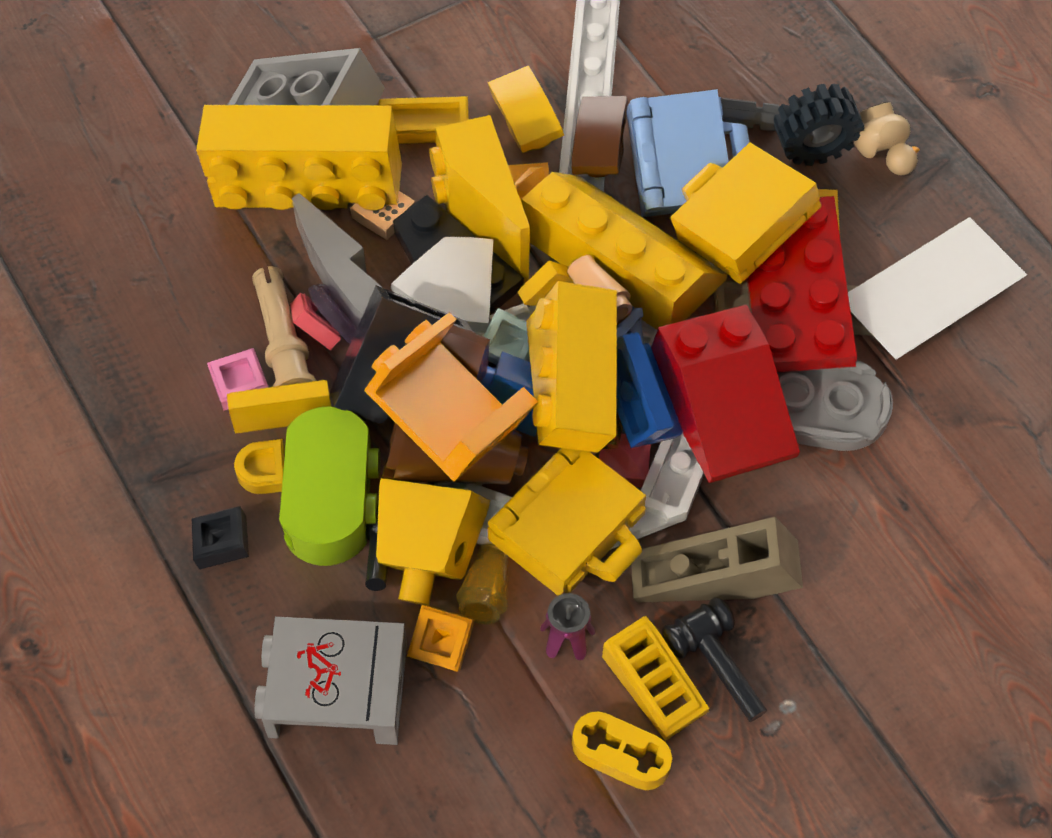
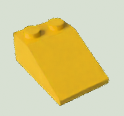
(480, 188)

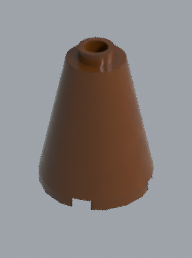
(411, 464)

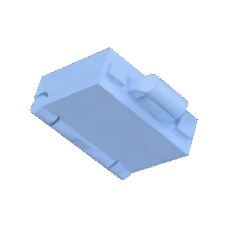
(674, 141)

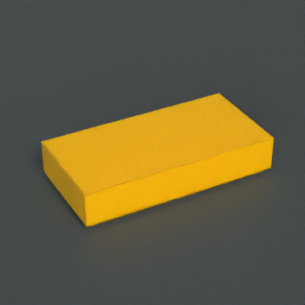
(418, 117)
(275, 405)

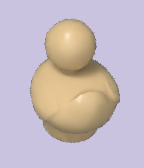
(887, 131)

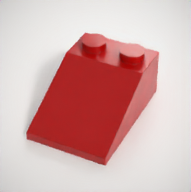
(726, 392)

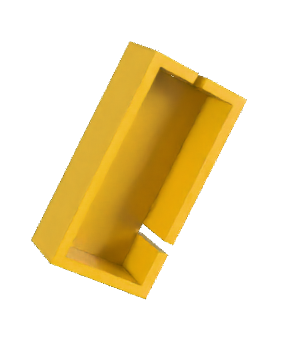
(322, 151)

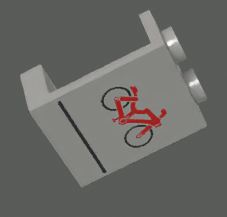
(333, 676)

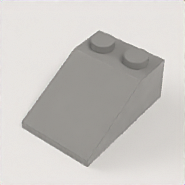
(310, 79)

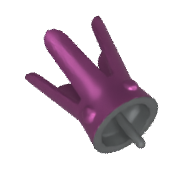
(568, 618)

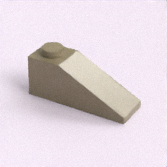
(723, 564)

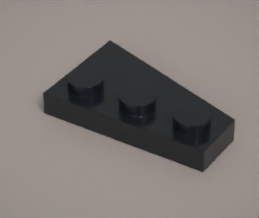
(428, 223)

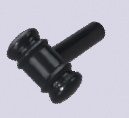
(701, 631)

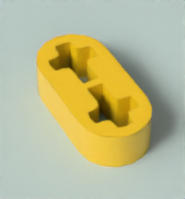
(627, 739)

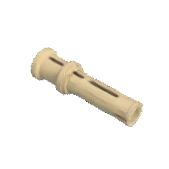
(285, 351)

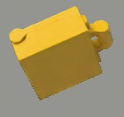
(744, 210)
(569, 522)

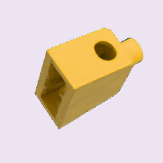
(427, 533)

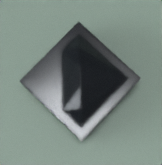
(219, 537)

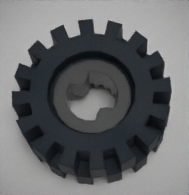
(818, 124)

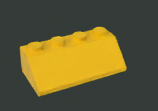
(661, 274)

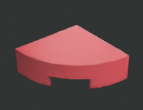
(305, 317)

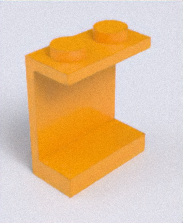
(442, 401)

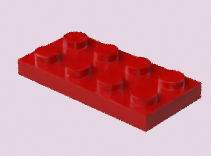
(804, 298)

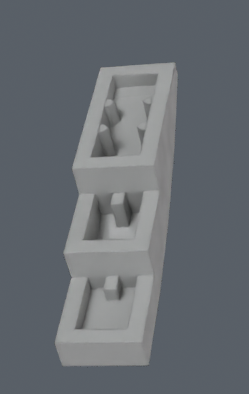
(335, 258)

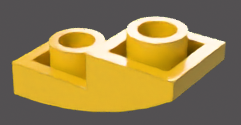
(526, 109)

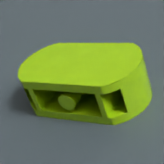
(328, 486)

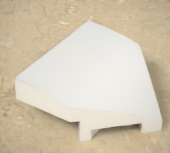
(452, 279)

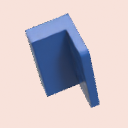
(642, 395)

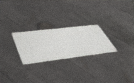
(933, 287)

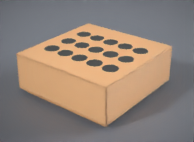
(381, 220)

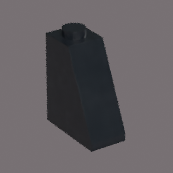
(384, 323)

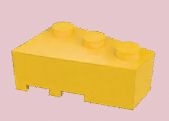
(574, 366)

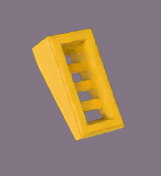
(655, 649)

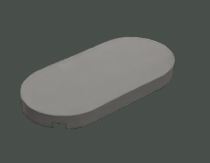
(837, 406)

